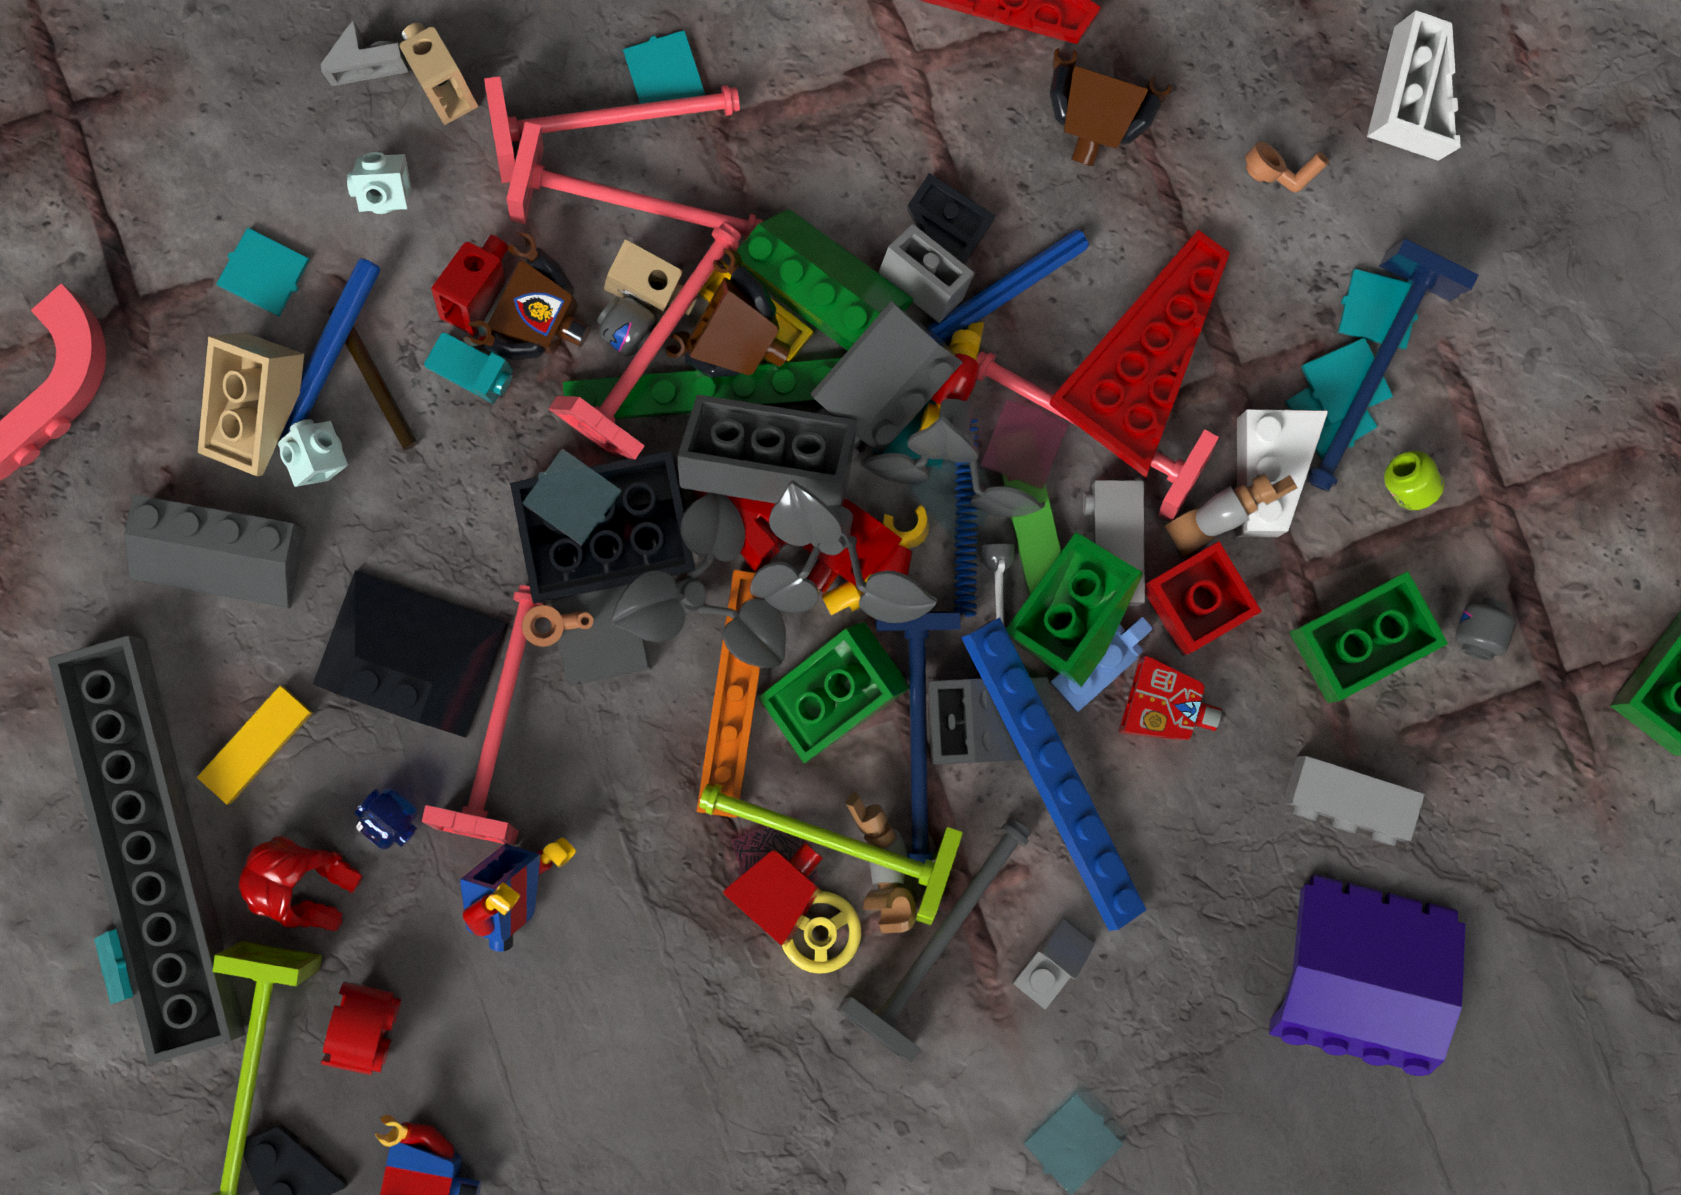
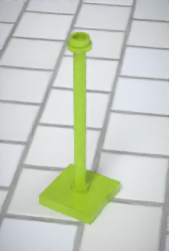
(930, 873)
(266, 967)

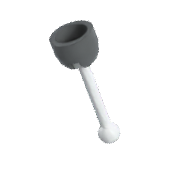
(998, 559)

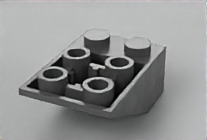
(967, 723)

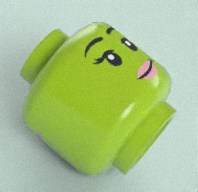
(1414, 480)

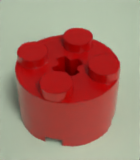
(358, 1029)

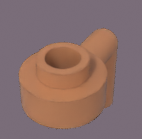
(1268, 165)
(558, 621)

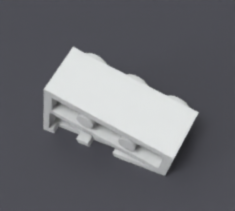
(1416, 89)
(1279, 446)

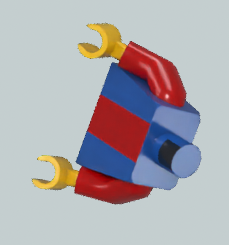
(503, 890)
(422, 1162)

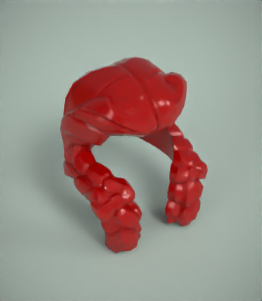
(277, 867)

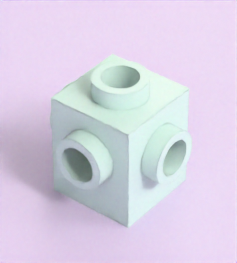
(380, 182)
(312, 452)

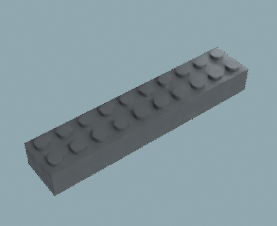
(146, 847)

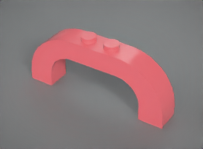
(68, 388)

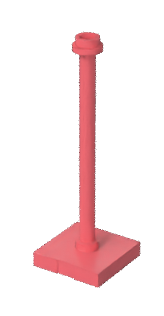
(510, 129)
(531, 175)
(598, 422)
(1179, 472)
(473, 819)

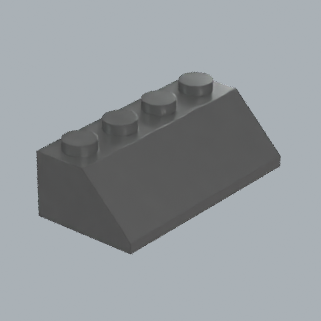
(762, 448)
(213, 551)

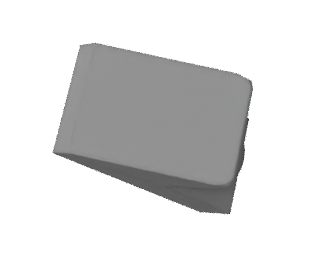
(353, 62)
(1054, 963)

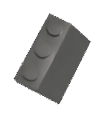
(887, 376)

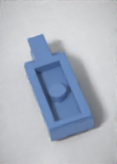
(1119, 656)

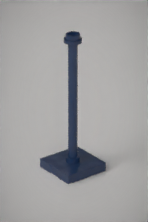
(1426, 273)
(917, 631)

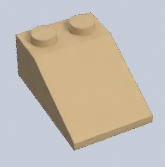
(247, 399)

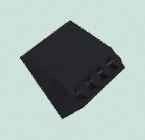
(634, 539)

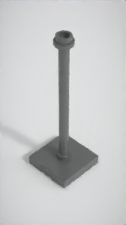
(882, 1021)

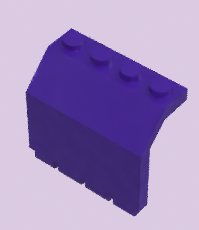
(1373, 977)

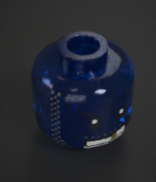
(386, 818)

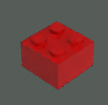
(1201, 599)

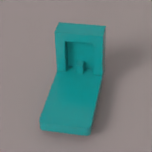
(470, 368)

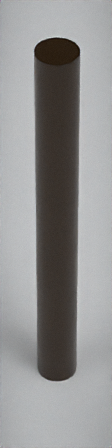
(379, 389)

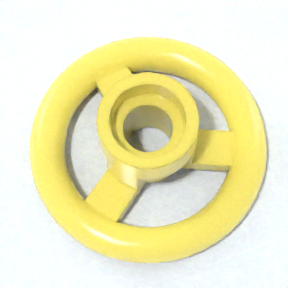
(821, 964)

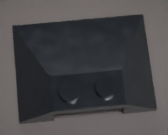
(410, 654)

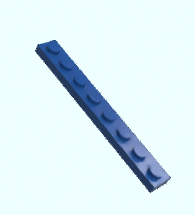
(1054, 774)

